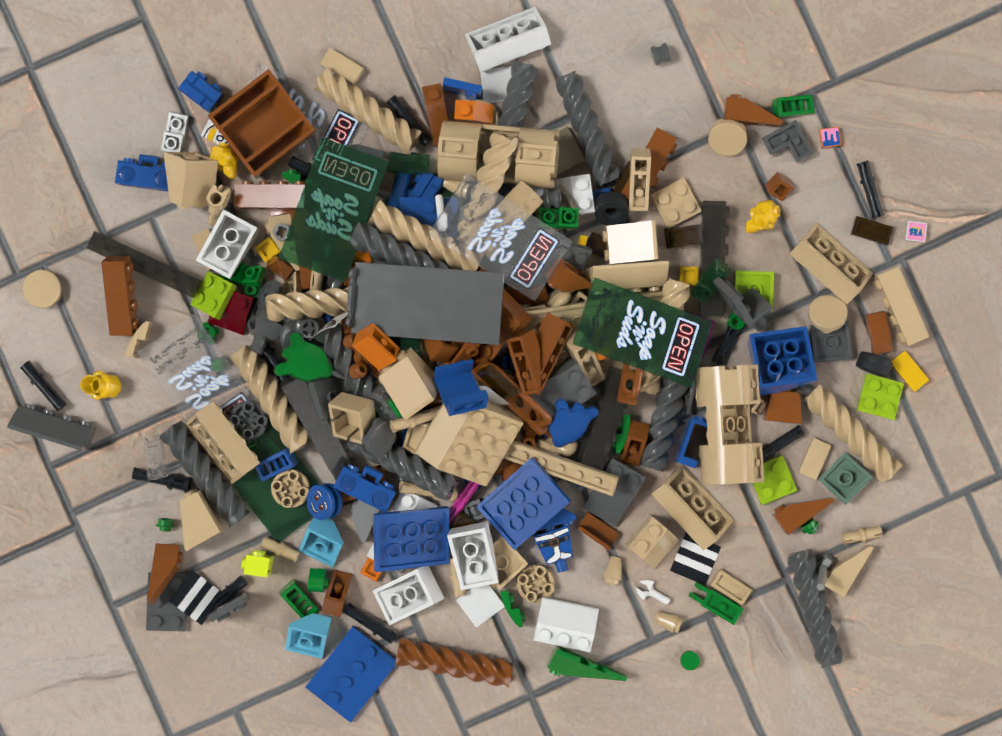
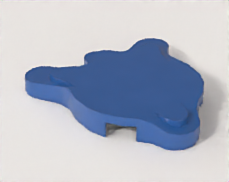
(570, 422)

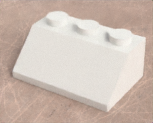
(566, 624)

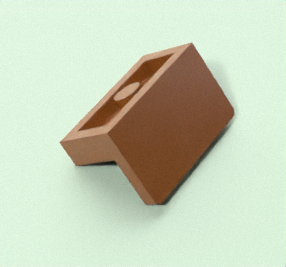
(598, 531)

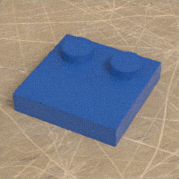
(469, 90)

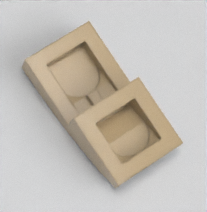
(342, 66)
(141, 334)

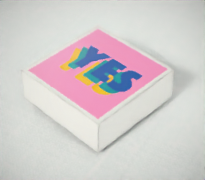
(916, 231)

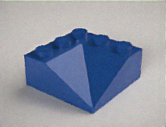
(782, 359)

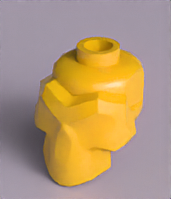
(226, 159)
(763, 216)
(101, 385)

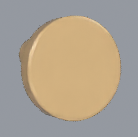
(727, 137)
(42, 289)
(827, 313)
(290, 488)
(535, 582)

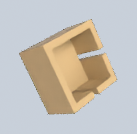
(355, 418)

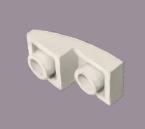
(175, 132)

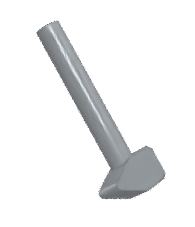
(822, 569)

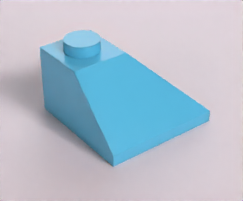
(322, 541)
(308, 635)

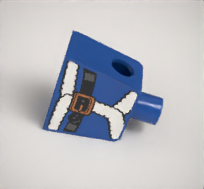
(555, 547)

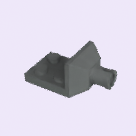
(748, 307)
(258, 323)

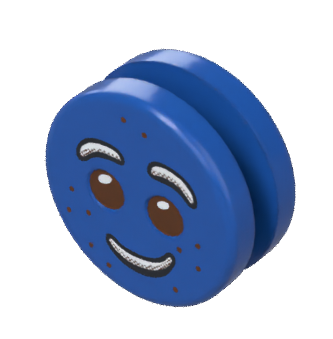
(324, 501)

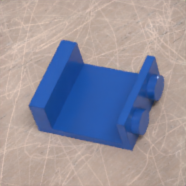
(459, 388)
(680, 458)

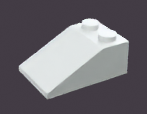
(578, 189)
(227, 244)
(473, 555)
(408, 594)

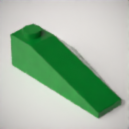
(572, 664)

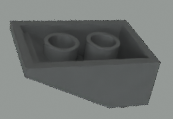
(565, 382)
(613, 507)

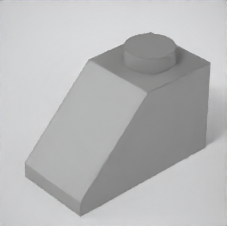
(363, 518)

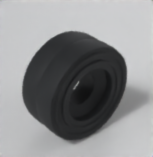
(611, 200)
(874, 364)

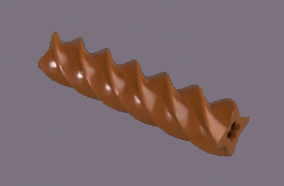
(456, 663)

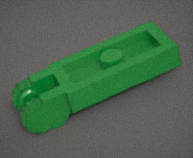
(718, 604)

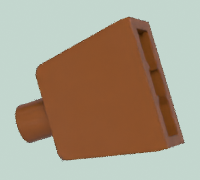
(783, 407)

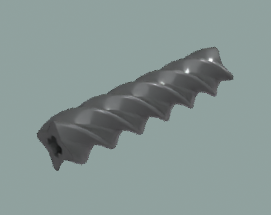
(518, 90)
(585, 122)
(385, 248)
(343, 359)
(663, 422)
(412, 469)
(205, 475)
(817, 614)

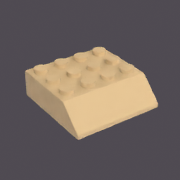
(470, 442)

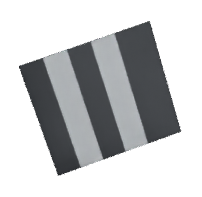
(693, 561)
(195, 597)

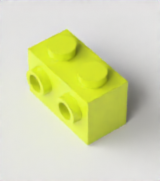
(257, 563)

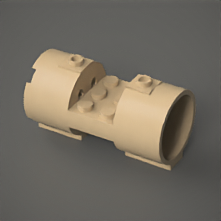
(533, 161)
(727, 398)

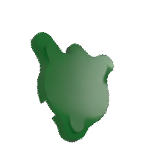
(304, 361)

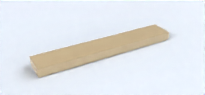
(564, 468)

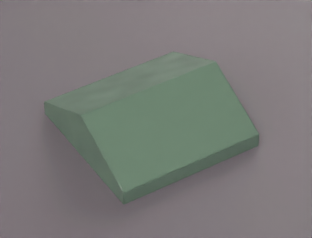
(845, 478)

